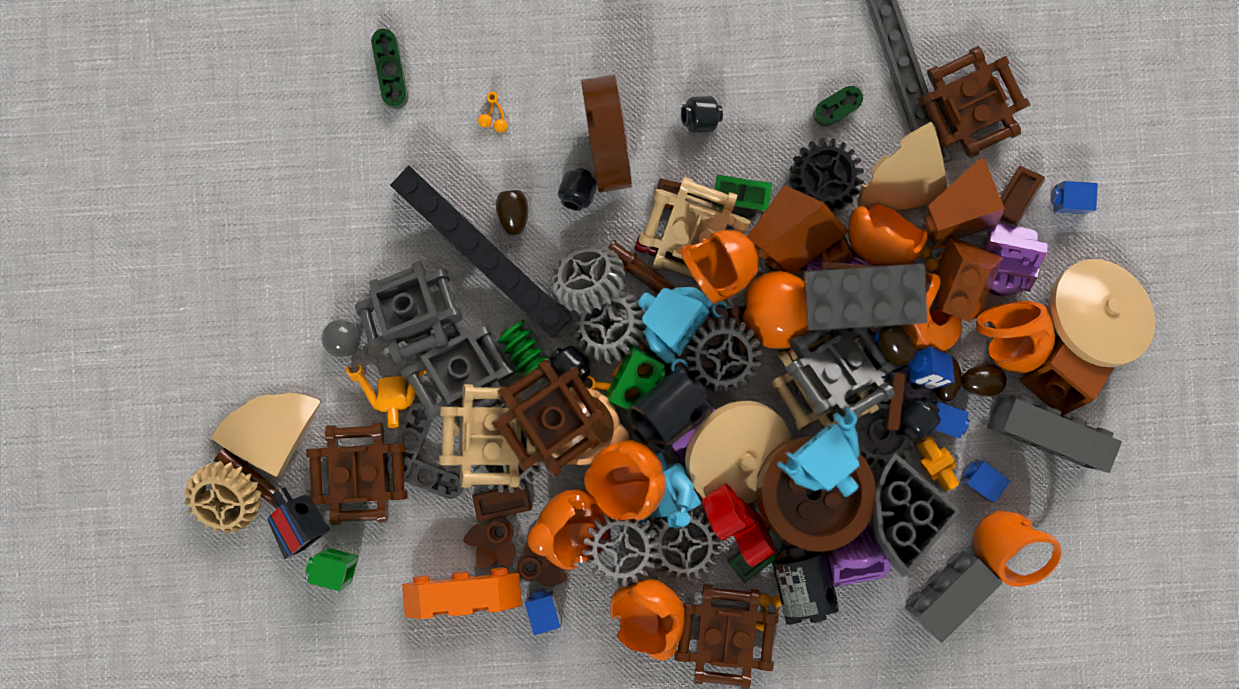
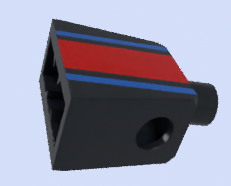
(295, 523)

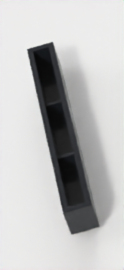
(481, 251)

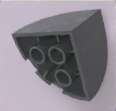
(908, 515)

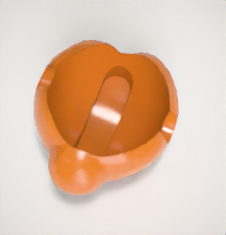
(884, 236)
(775, 308)
(626, 480)
(564, 526)
(648, 617)

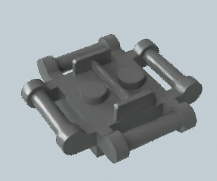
(407, 312)
(457, 365)
(840, 370)

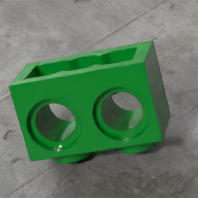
(749, 193)
(629, 378)
(331, 569)

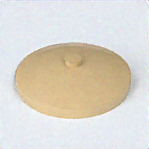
(1102, 313)
(733, 447)

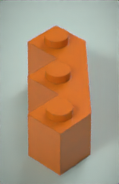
(461, 594)

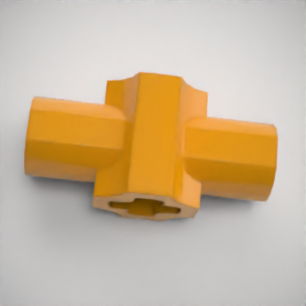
(937, 463)

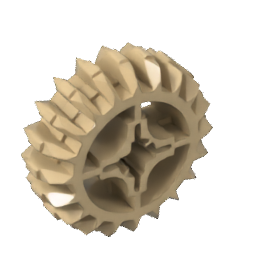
(228, 490)

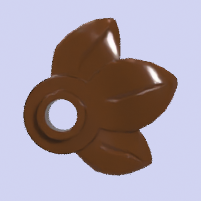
(490, 546)
(545, 571)

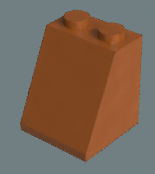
(965, 206)
(794, 231)
(965, 278)
(1066, 379)

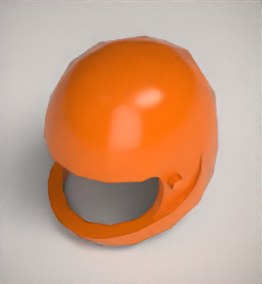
(722, 263)
(942, 328)
(1021, 335)
(1002, 537)

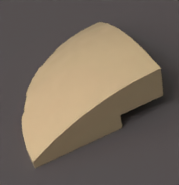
(908, 177)
(268, 429)

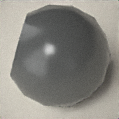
(341, 338)

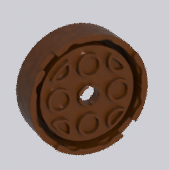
(607, 133)
(817, 523)

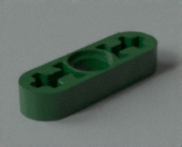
(393, 47)

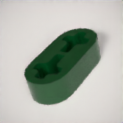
(841, 111)

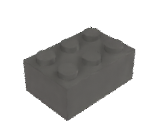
(952, 595)

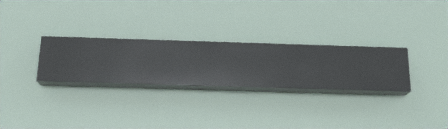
(902, 63)

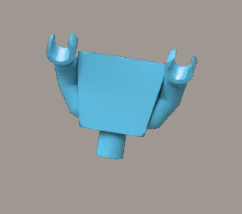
(674, 318)
(827, 457)
(678, 497)

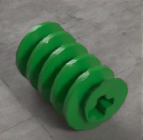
(521, 348)

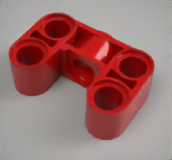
(732, 516)

